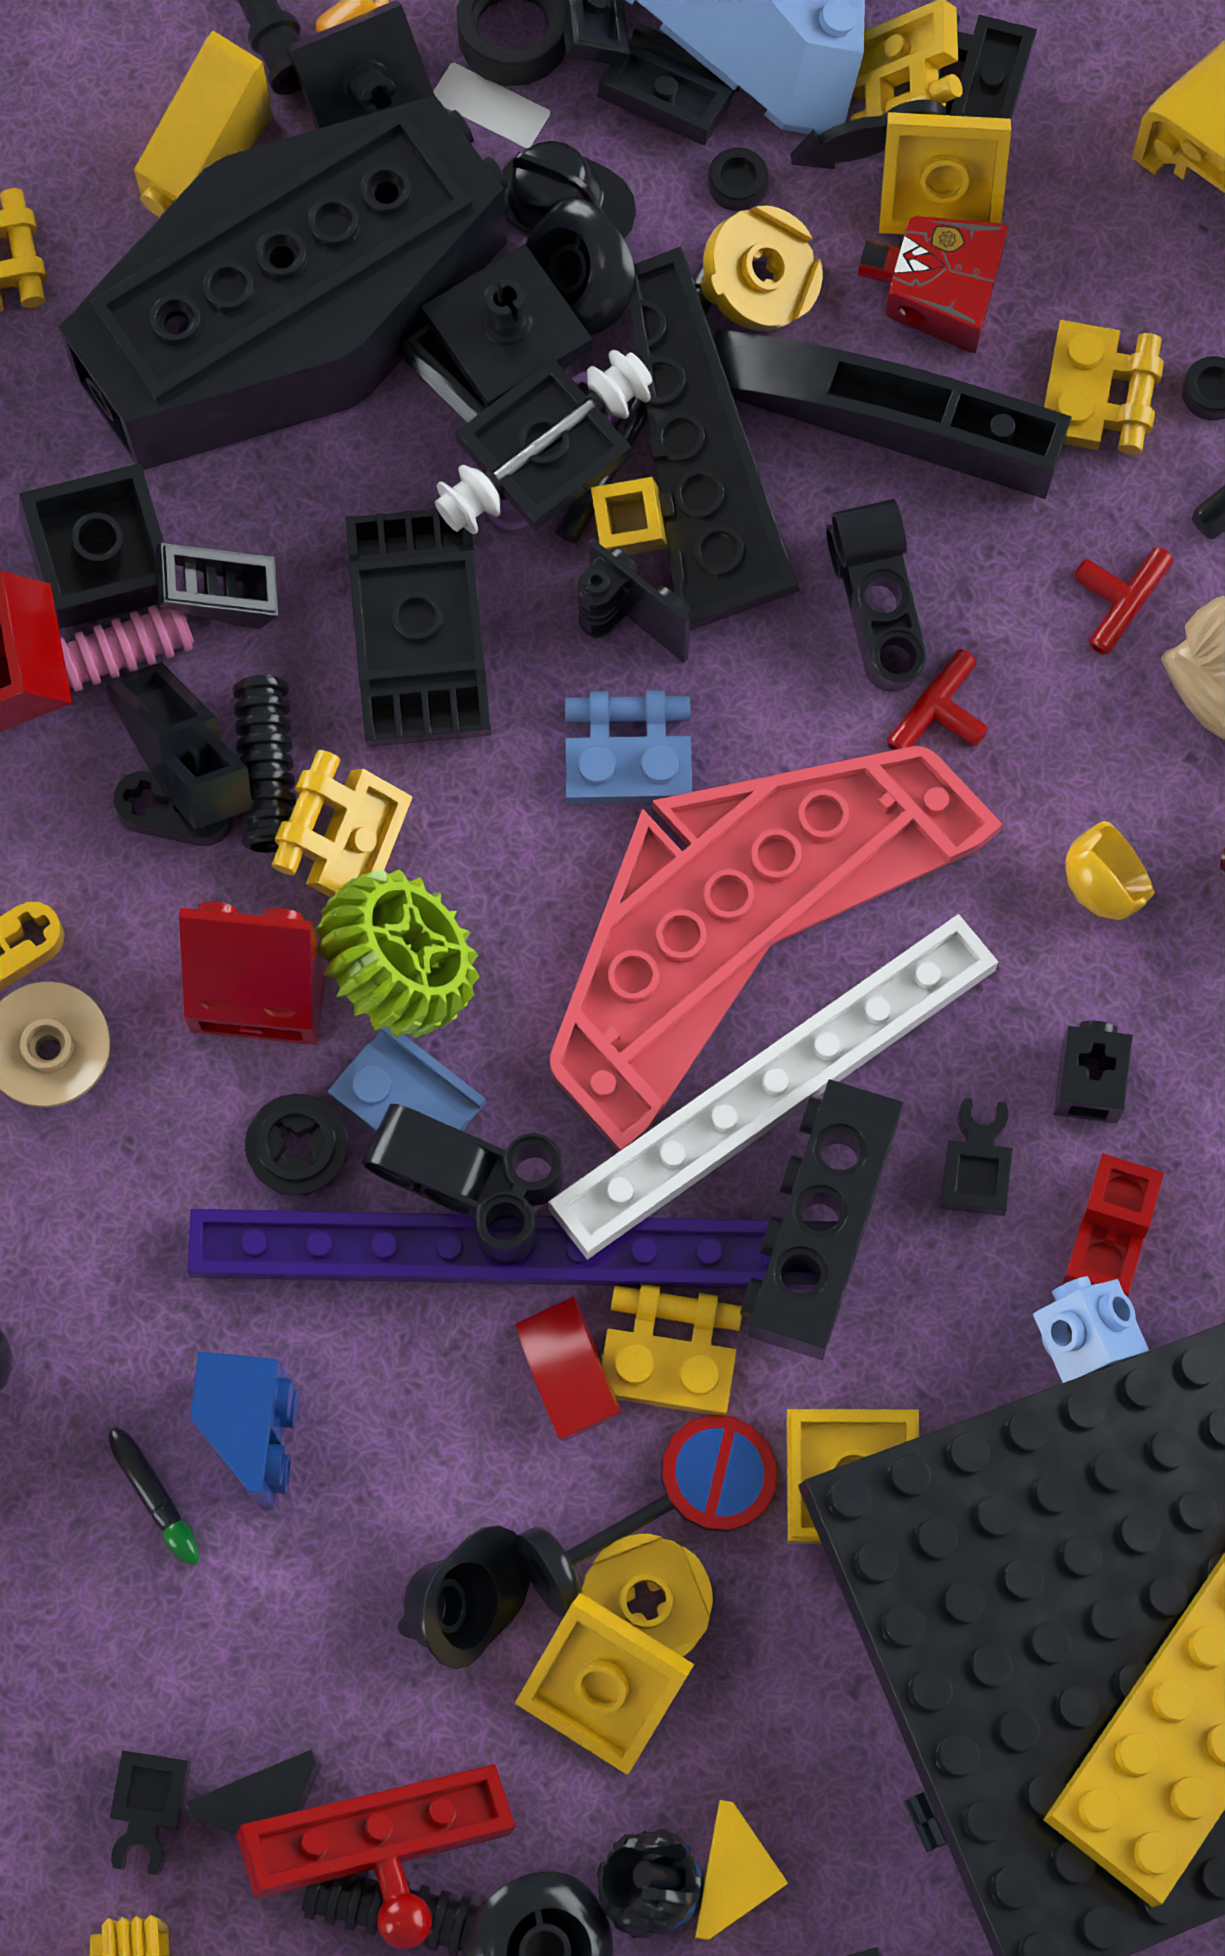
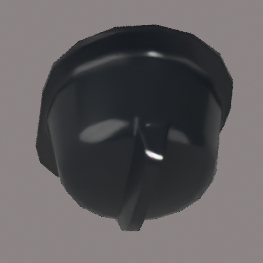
(557, 171)
(466, 1598)

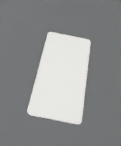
(491, 105)

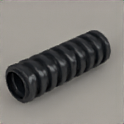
(265, 754)
(359, 1899)

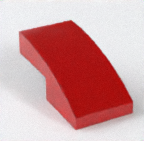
(1114, 1222)
(568, 1369)

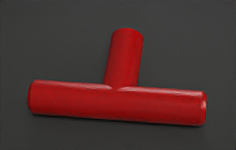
(1125, 597)
(936, 705)

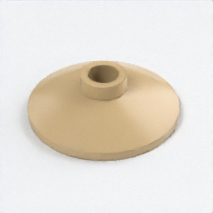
(51, 1013)

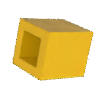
(630, 516)

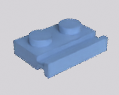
(403, 1074)

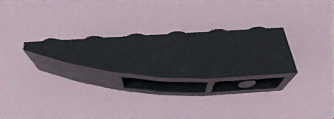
(899, 408)

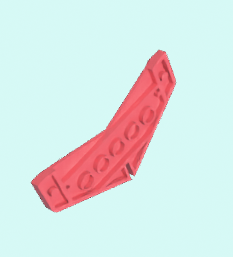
(755, 871)

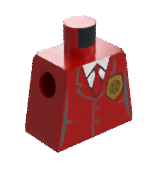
(940, 276)

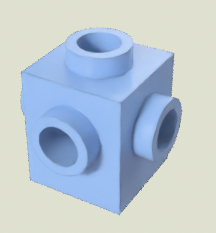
(1089, 1327)

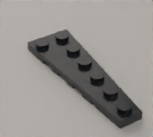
(711, 493)

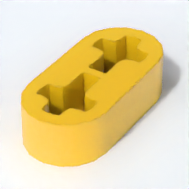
(26, 956)

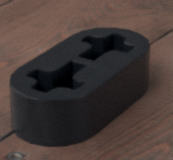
(162, 822)

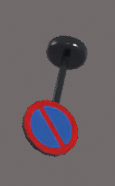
(712, 1474)

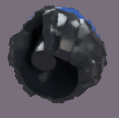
(650, 1883)

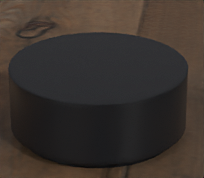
(737, 179)
(1205, 388)

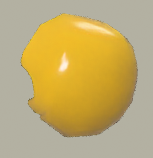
(1107, 873)

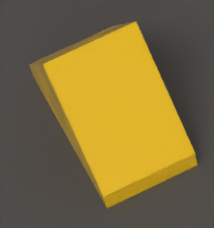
(737, 1874)

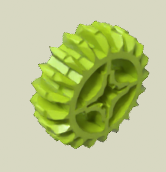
(397, 953)

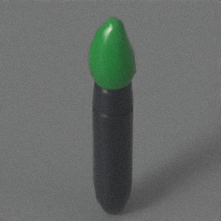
(176, 1532)

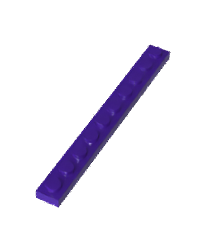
(448, 1250)

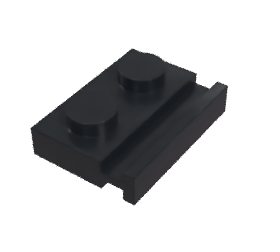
(667, 86)

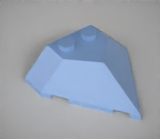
(784, 53)

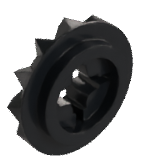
(300, 1116)

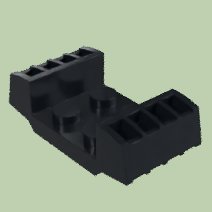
(417, 629)

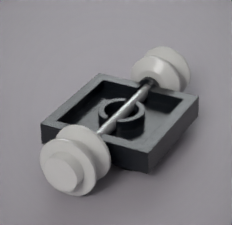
(544, 443)

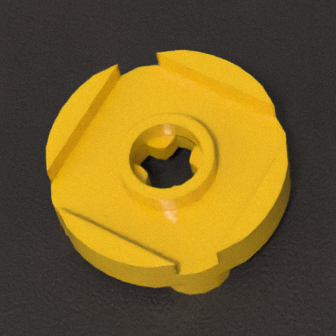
(730, 275)
(663, 1567)

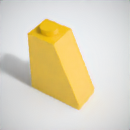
(213, 115)

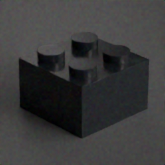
(94, 544)

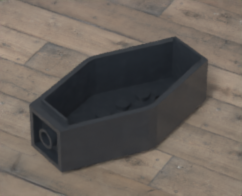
(296, 339)

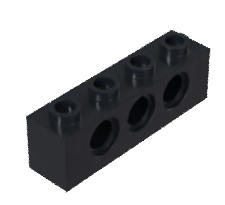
(807, 1319)

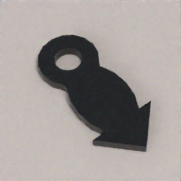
(854, 138)

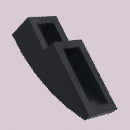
(181, 745)

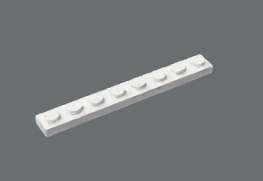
(771, 1086)

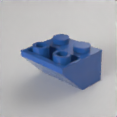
(242, 1413)

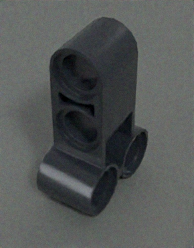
(868, 552)
(466, 1174)

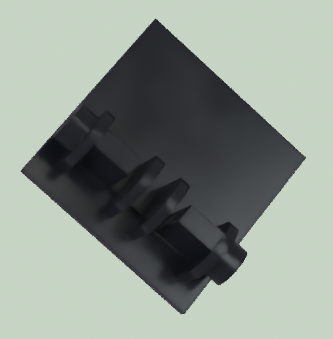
(615, 590)

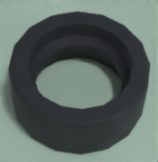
(510, 66)

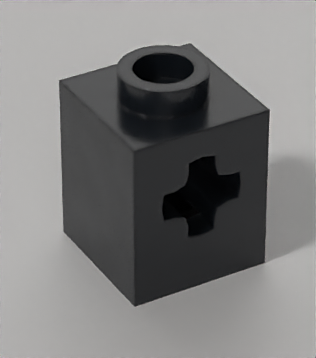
(1088, 1098)

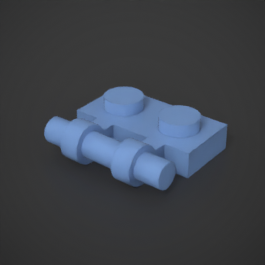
(627, 768)

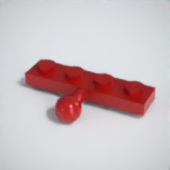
(378, 1835)

